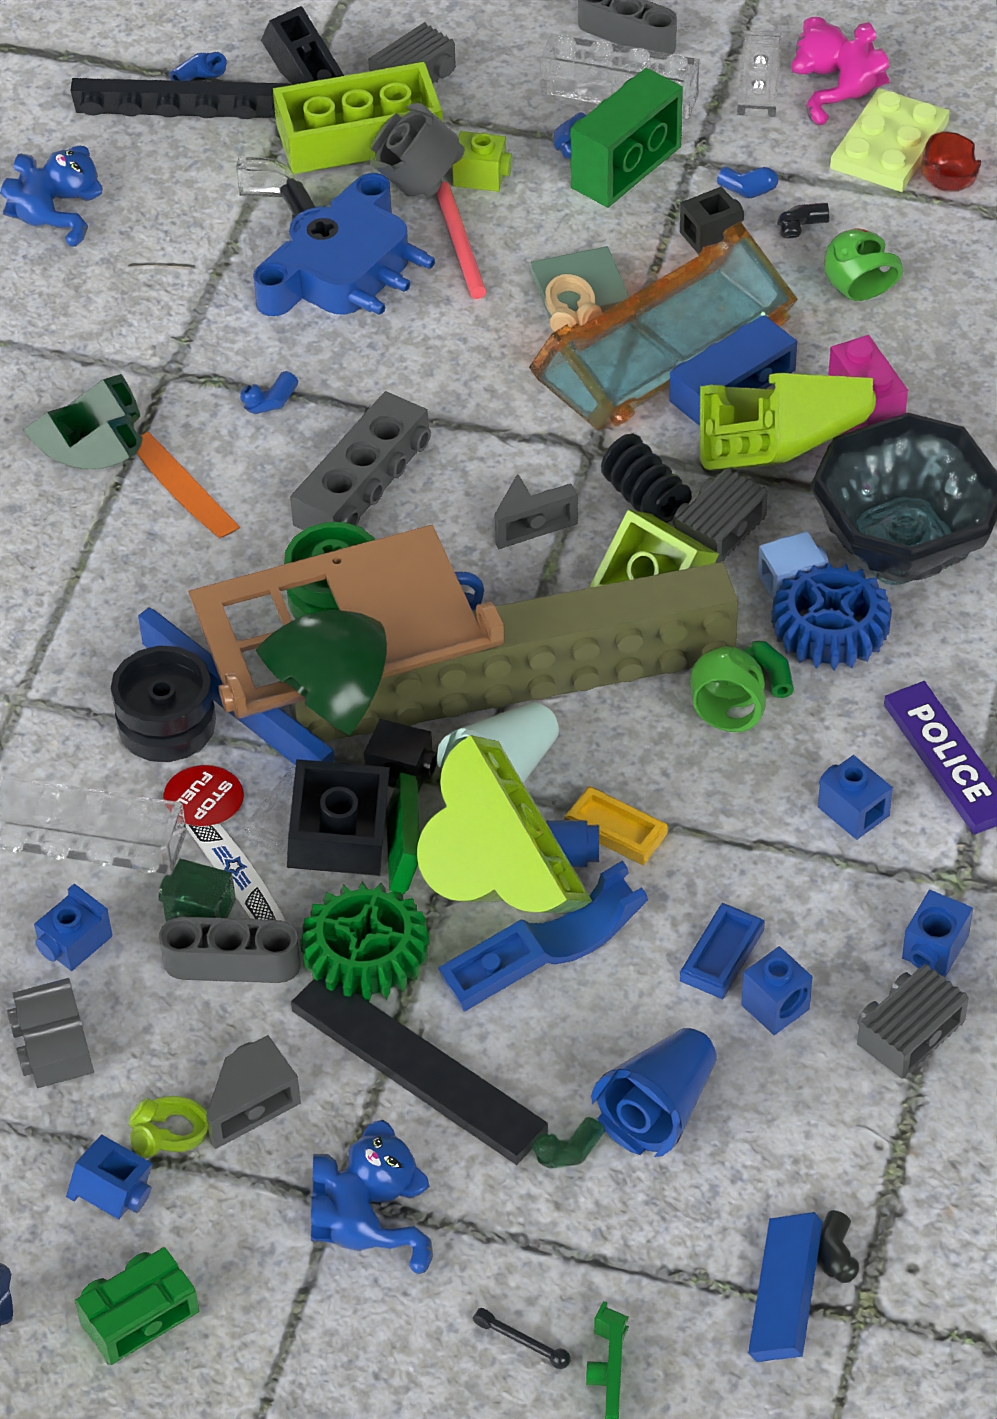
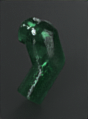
(568, 1152)

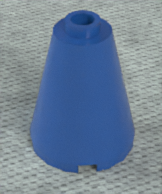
(655, 1092)

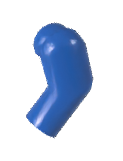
(200, 66)
(562, 135)
(750, 183)
(271, 399)

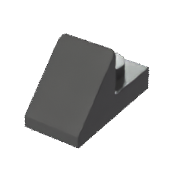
(528, 516)

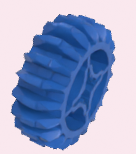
(829, 627)

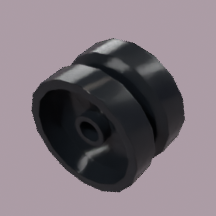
(163, 703)

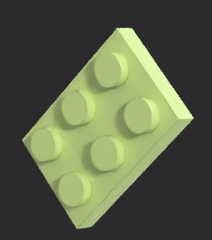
(888, 139)

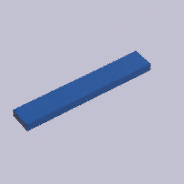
(272, 726)

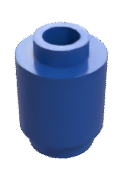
(577, 840)

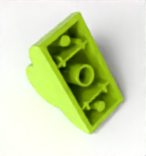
(494, 838)

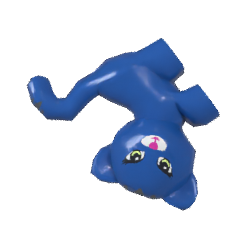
(65, 175)
(375, 1171)

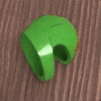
(855, 263)
(725, 675)

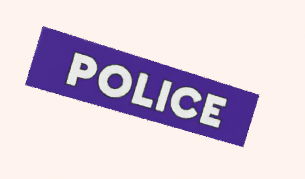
(946, 754)

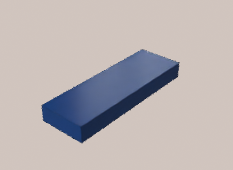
(785, 1287)

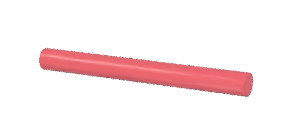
(460, 241)

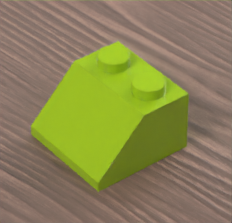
(649, 548)

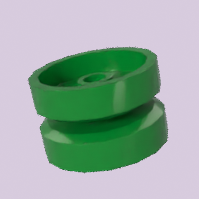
(313, 542)

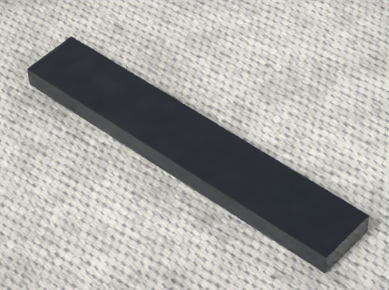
(421, 1069)

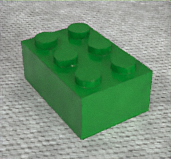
(626, 137)

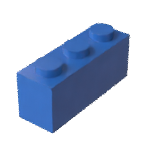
(736, 361)

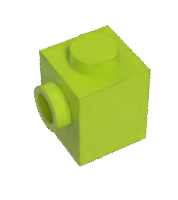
(483, 162)

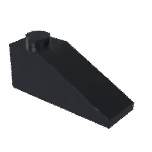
(299, 48)

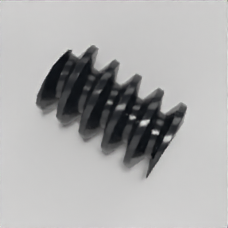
(644, 478)

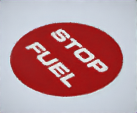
(207, 794)

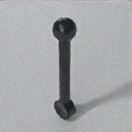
(485, 1319)

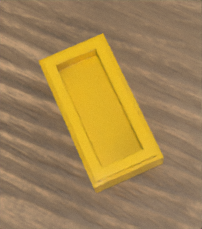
(620, 825)

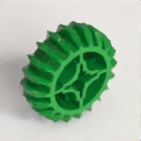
(361, 929)

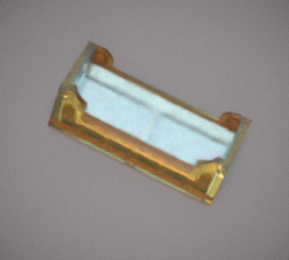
(632, 347)

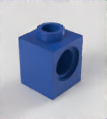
(940, 918)
(776, 990)

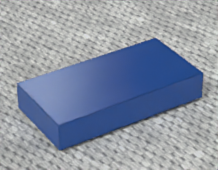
(722, 950)

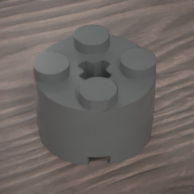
(416, 151)

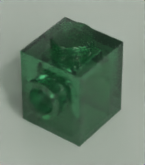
(197, 891)

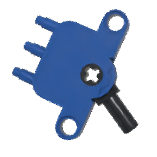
(338, 252)

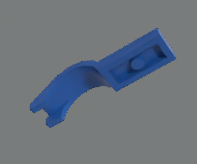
(529, 946)

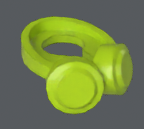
(149, 1139)

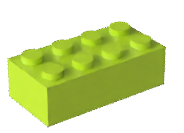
(339, 117)

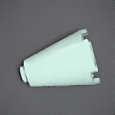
(522, 732)

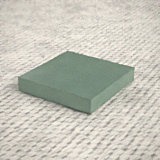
(592, 265)

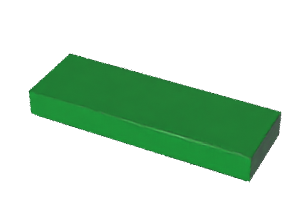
(403, 833)

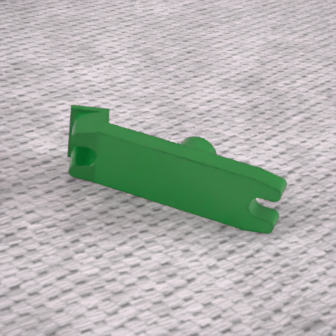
(613, 1327)

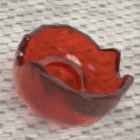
(949, 162)

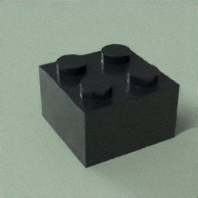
(337, 817)

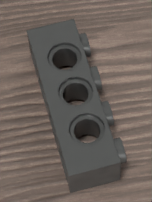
(362, 463)

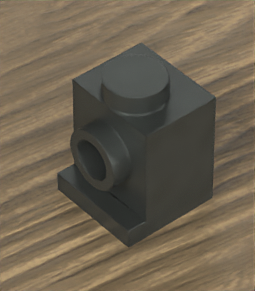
(708, 216)

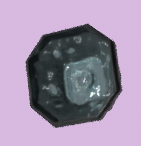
(907, 496)

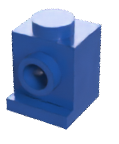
(73, 929)
(111, 1178)

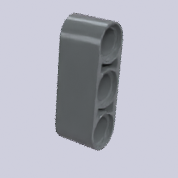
(630, 23)
(207, 944)

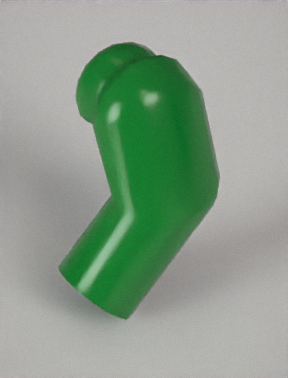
(775, 665)

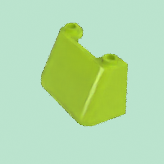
(781, 423)

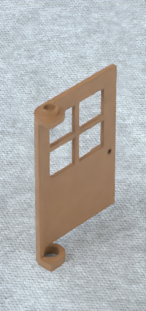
(393, 579)

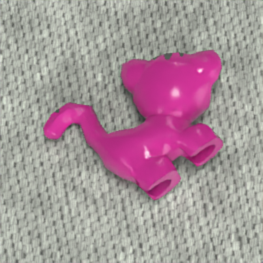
(826, 50)

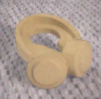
(560, 312)

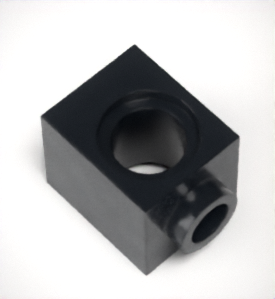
(403, 750)

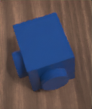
(854, 796)

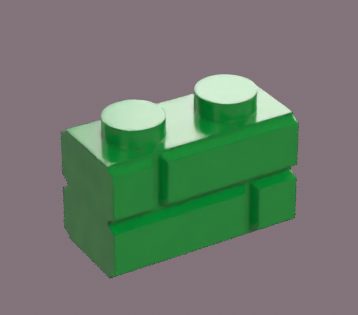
(136, 1304)

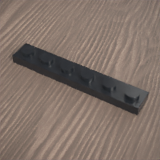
(174, 98)

